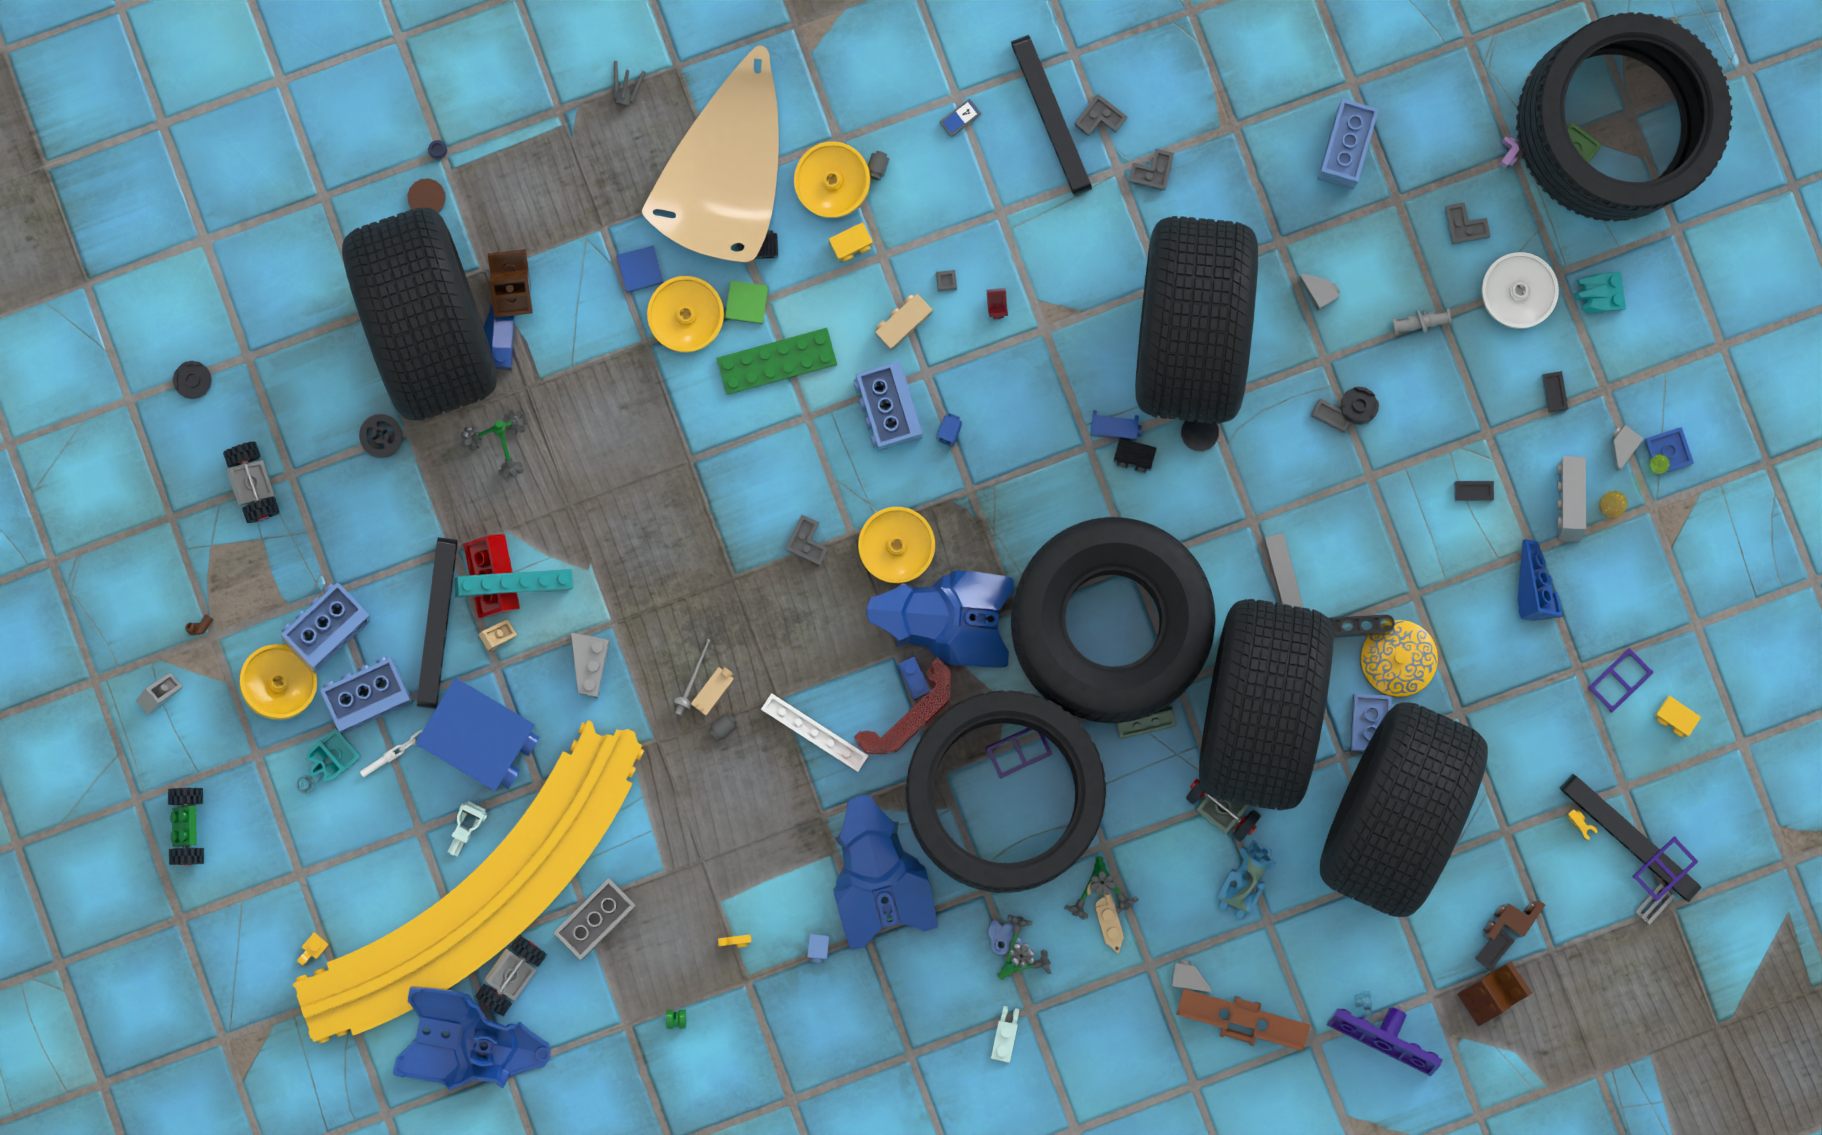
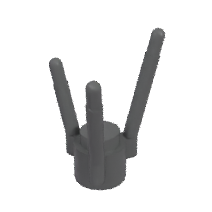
(623, 95)

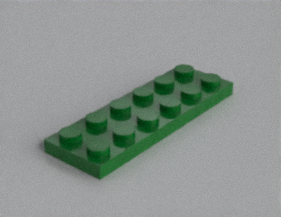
(777, 361)

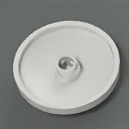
(1520, 290)

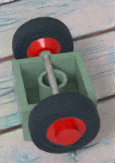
(1223, 813)

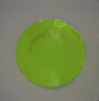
(1659, 464)

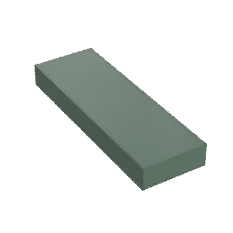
(1154, 722)

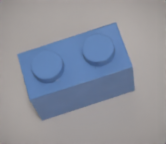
(818, 947)

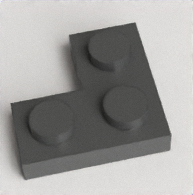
(1100, 111)
(1153, 176)
(1463, 230)
(802, 543)

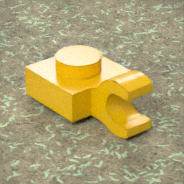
(1577, 819)
(314, 947)

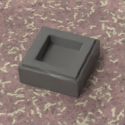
(946, 280)

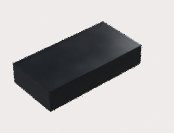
(1555, 391)
(1474, 490)
(1494, 950)

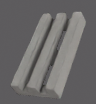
(1659, 910)

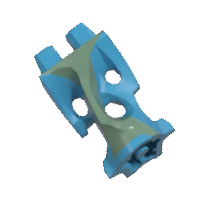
(1256, 862)

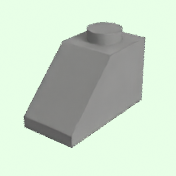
(1320, 290)
(1624, 445)
(158, 693)
(1188, 977)

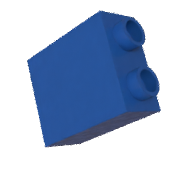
(477, 735)

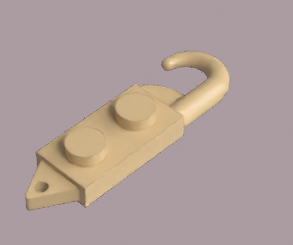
(1108, 920)

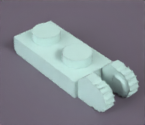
(1005, 1037)

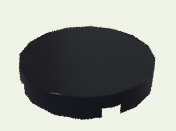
(192, 380)
(1359, 405)
(1199, 435)

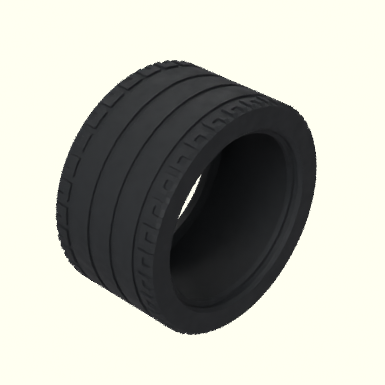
(1687, 70)
(1063, 732)

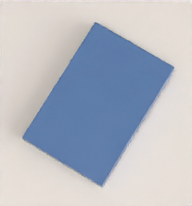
(1366, 717)

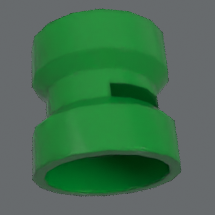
(680, 1017)

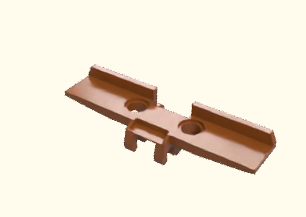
(1244, 1013)

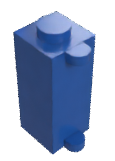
(1115, 427)

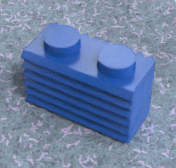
(949, 430)
(914, 678)

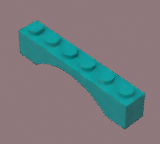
(513, 582)

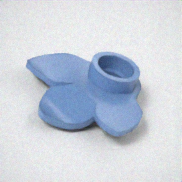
(1001, 934)

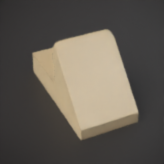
(497, 635)

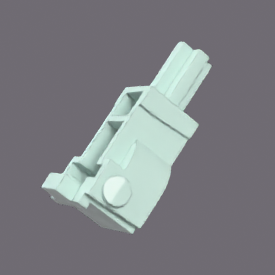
(463, 834)

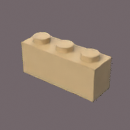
(903, 321)

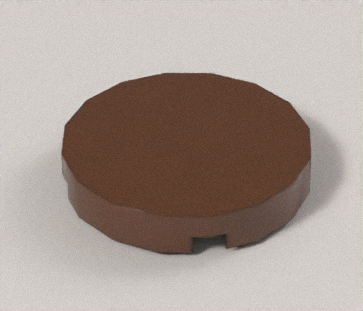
(426, 194)

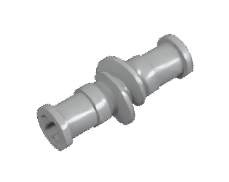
(1422, 321)

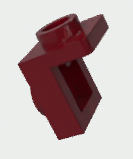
(997, 303)

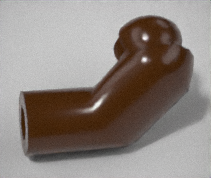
(199, 628)

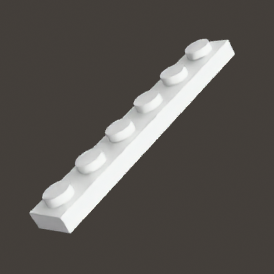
(814, 732)

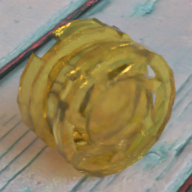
(1613, 504)

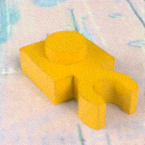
(740, 941)

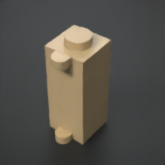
(713, 690)

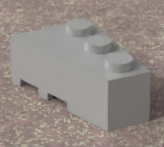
(590, 661)

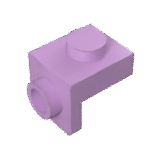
(1510, 157)

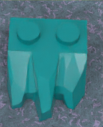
(1602, 293)
(332, 756)

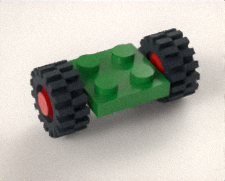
(184, 826)

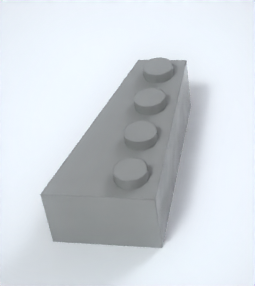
(1572, 498)

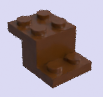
(510, 283)
(1513, 919)
(1494, 993)

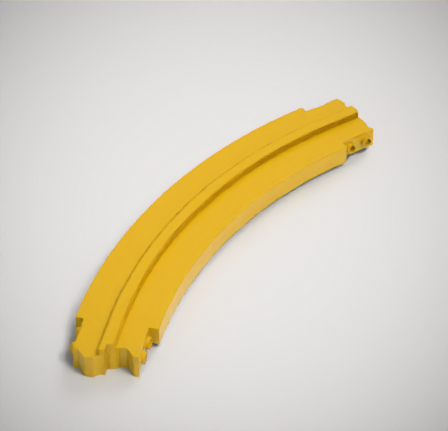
(489, 904)

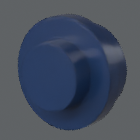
(437, 149)

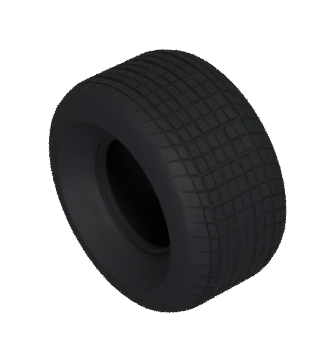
(419, 314)
(1196, 319)
(1126, 550)
(1266, 704)
(1404, 809)

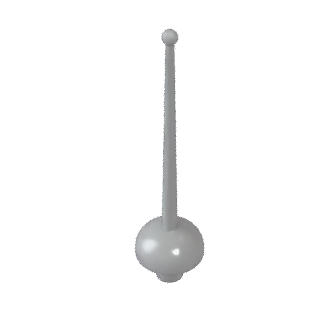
(682, 702)

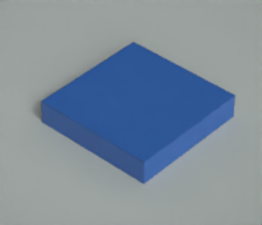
(640, 269)
(1673, 446)

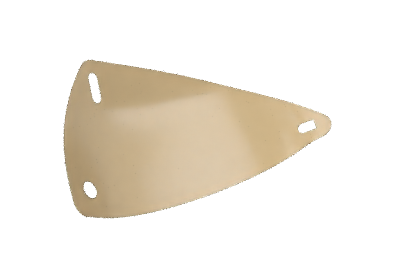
(724, 169)

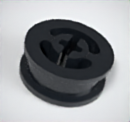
(389, 448)

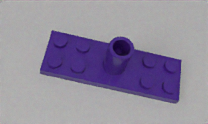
(1386, 1038)

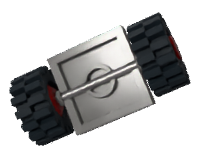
(250, 482)
(510, 975)

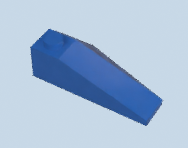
(500, 339)
(1535, 592)

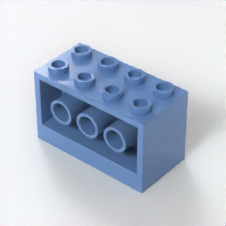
(1348, 144)
(897, 396)
(328, 639)
(366, 708)

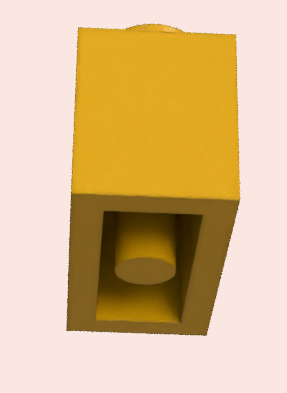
(851, 242)
(1677, 716)

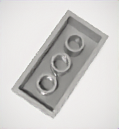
(595, 919)

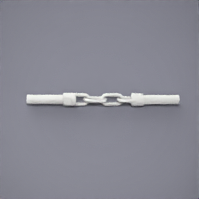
(389, 756)

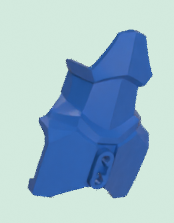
(940, 617)
(877, 869)
(474, 1046)

